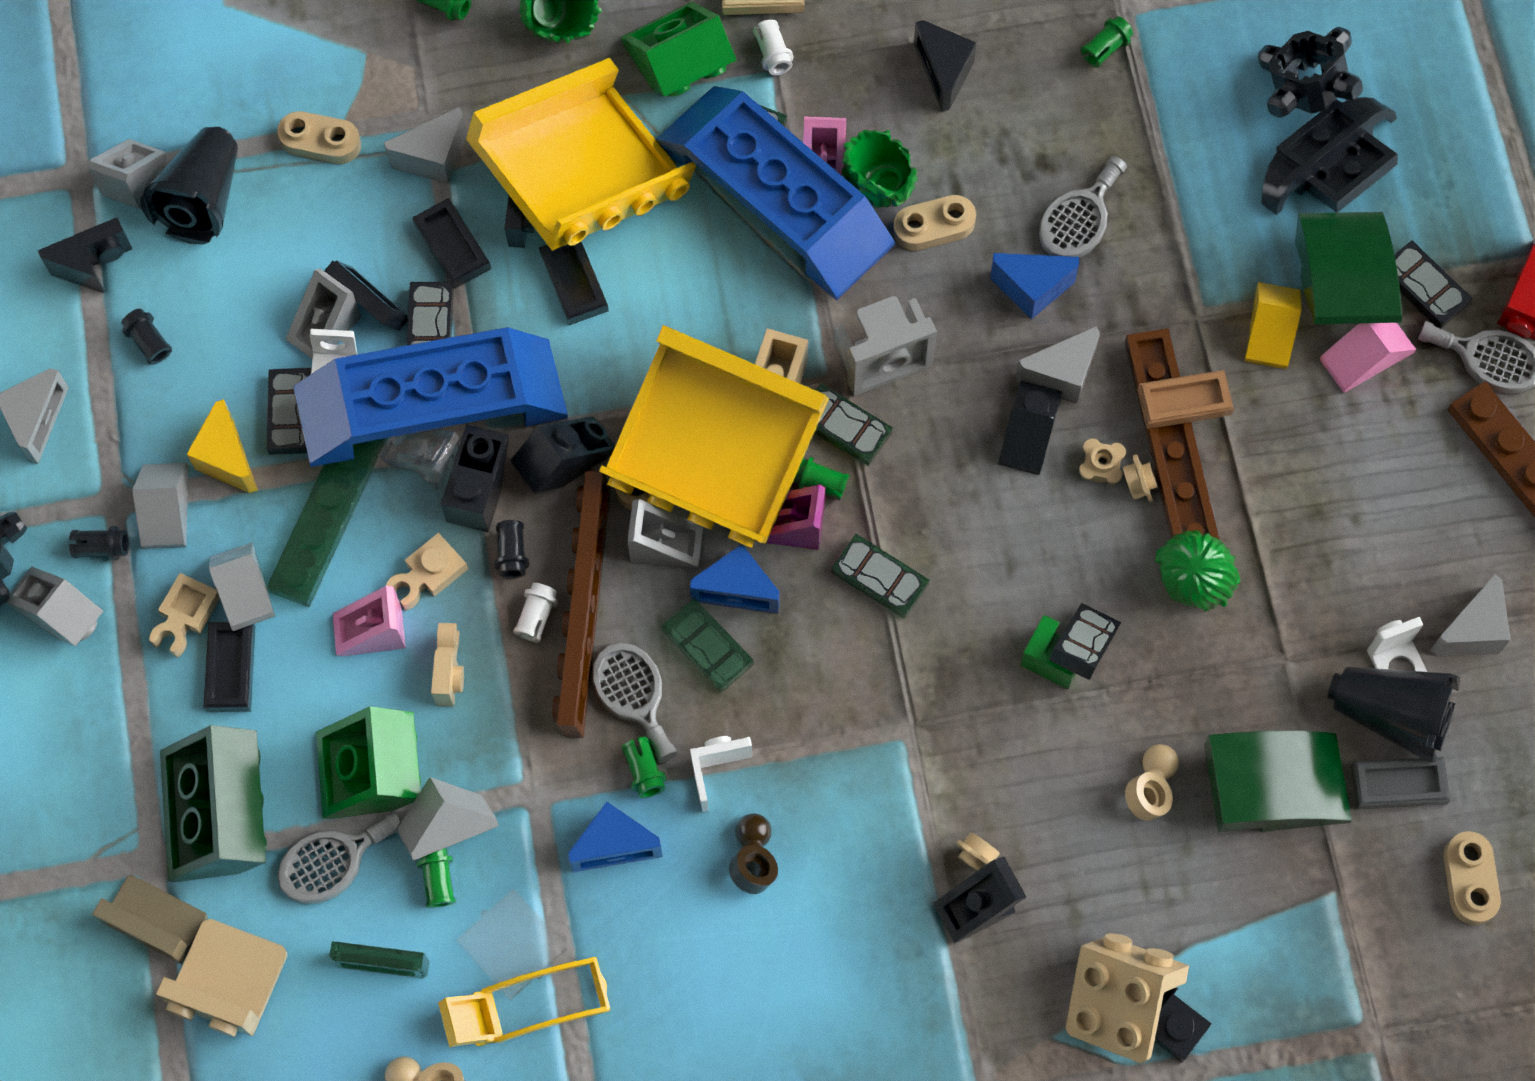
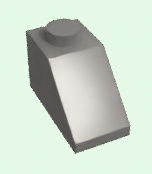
(55, 606)

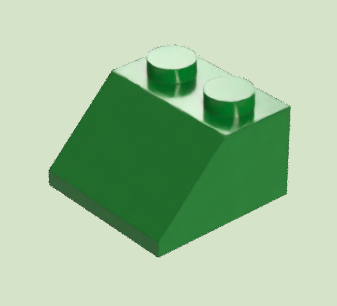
(680, 49)
(368, 763)

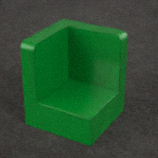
(1039, 651)

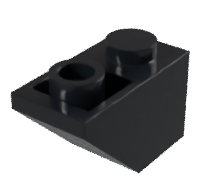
(561, 453)
(476, 479)

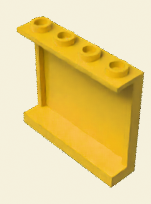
(575, 156)
(715, 437)

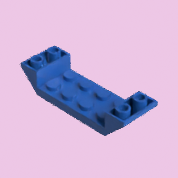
(781, 185)
(427, 389)

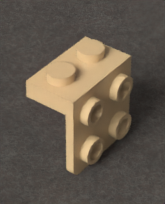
(225, 978)
(1121, 995)

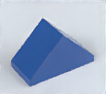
(1033, 279)
(736, 583)
(613, 840)

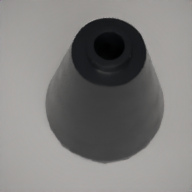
(194, 188)
(1398, 705)

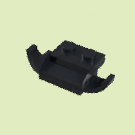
(1331, 156)

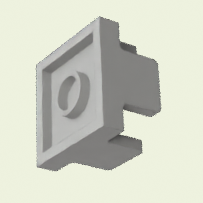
(892, 346)

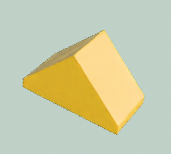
(1273, 325)
(219, 450)

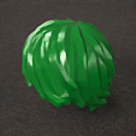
(559, 19)
(879, 168)
(1197, 570)

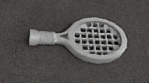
(1113, 168)
(1467, 347)
(663, 748)
(372, 836)

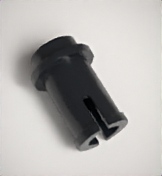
(149, 340)
(100, 543)
(511, 556)

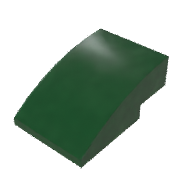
(1348, 268)
(1276, 780)

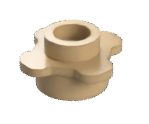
(1099, 472)
(1140, 479)
(976, 851)

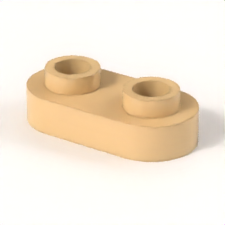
(316, 138)
(936, 223)
(1471, 876)

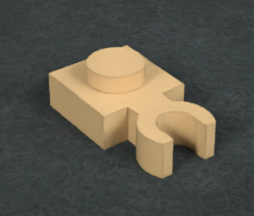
(431, 567)
(185, 607)
(447, 675)

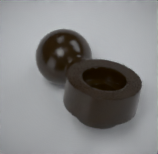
(753, 833)

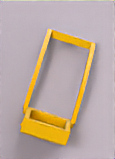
(475, 1017)

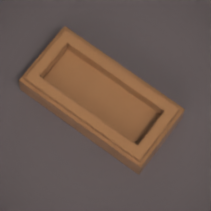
(1185, 399)

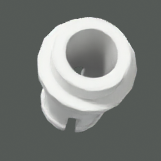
(776, 57)
(535, 611)

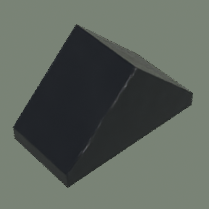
(945, 59)

